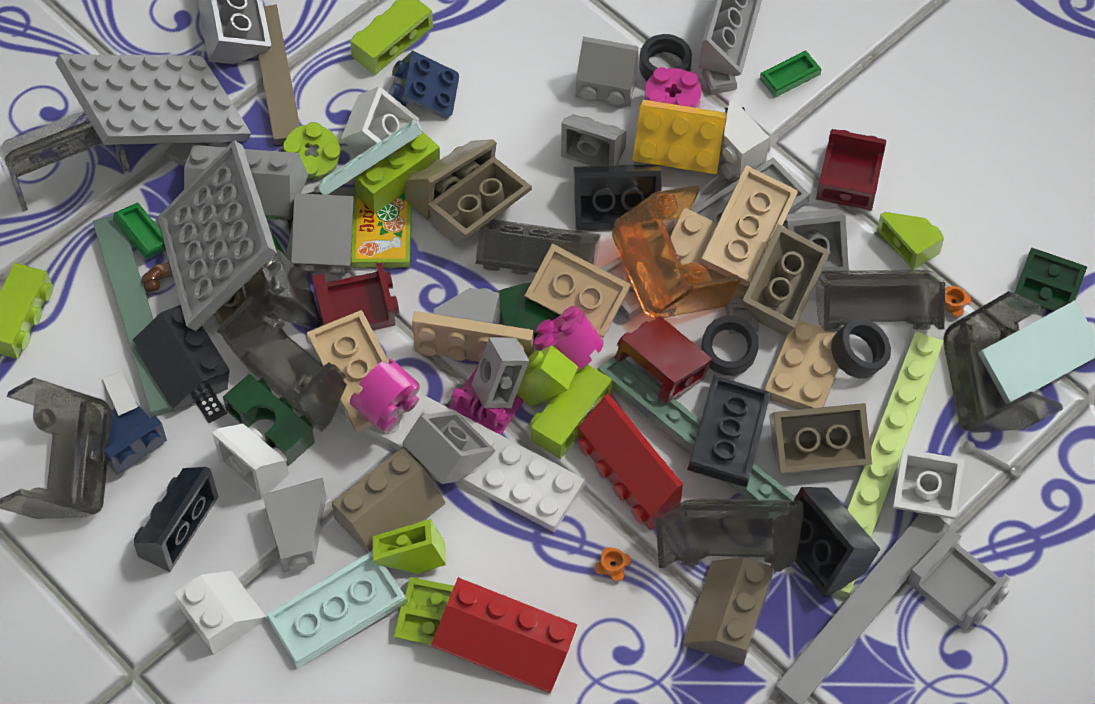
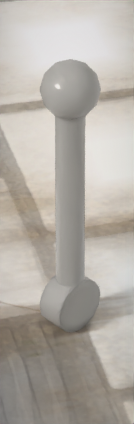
(1014, 471)

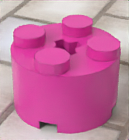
(674, 87)
(571, 335)
(386, 395)

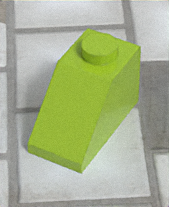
(911, 237)
(410, 548)

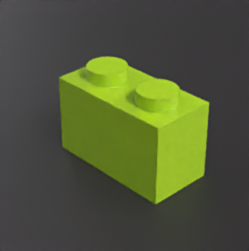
(546, 376)

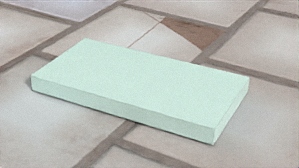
(370, 157)
(1040, 352)
(335, 609)

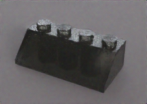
(526, 245)

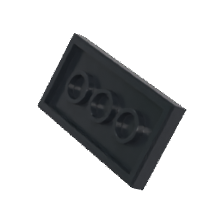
(729, 431)

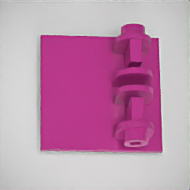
(468, 404)

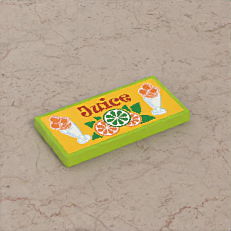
(381, 235)

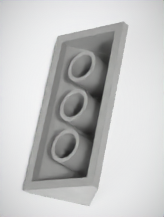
(728, 35)

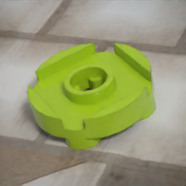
(319, 137)

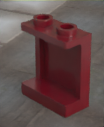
(851, 169)
(358, 293)
(666, 356)

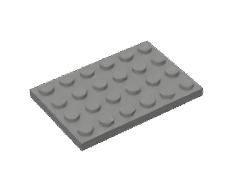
(152, 99)
(216, 236)

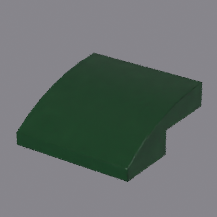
(1050, 280)
(520, 311)

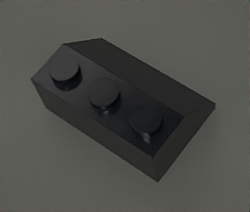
(611, 191)
(181, 359)
(176, 517)
(831, 542)

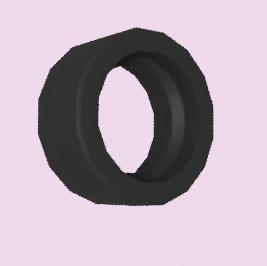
(664, 43)
(741, 326)
(876, 340)

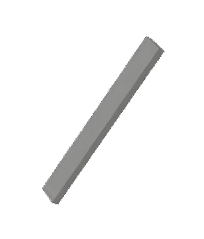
(860, 609)

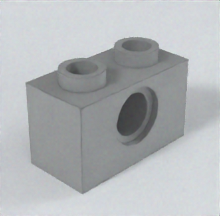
(500, 372)

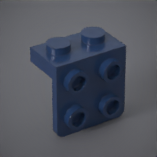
(425, 84)
(132, 438)

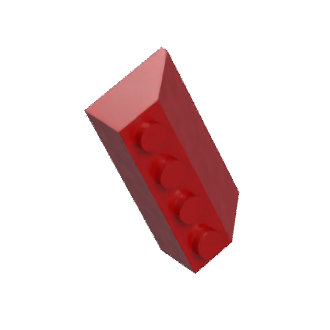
(629, 462)
(504, 635)

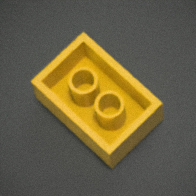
(679, 136)

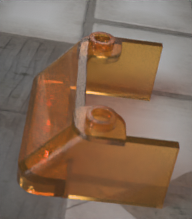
(653, 265)

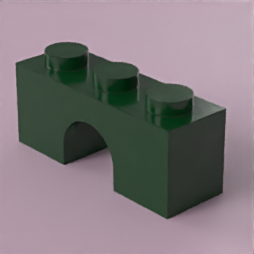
(254, 401)

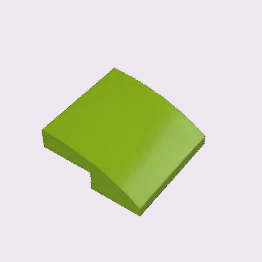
(423, 610)

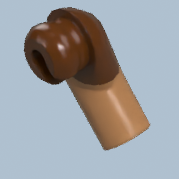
(156, 273)

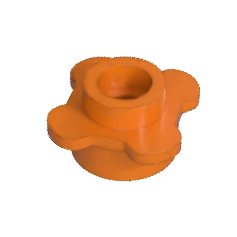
(957, 294)
(613, 555)

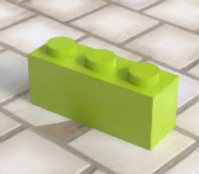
(391, 34)
(388, 177)
(21, 306)
(559, 422)

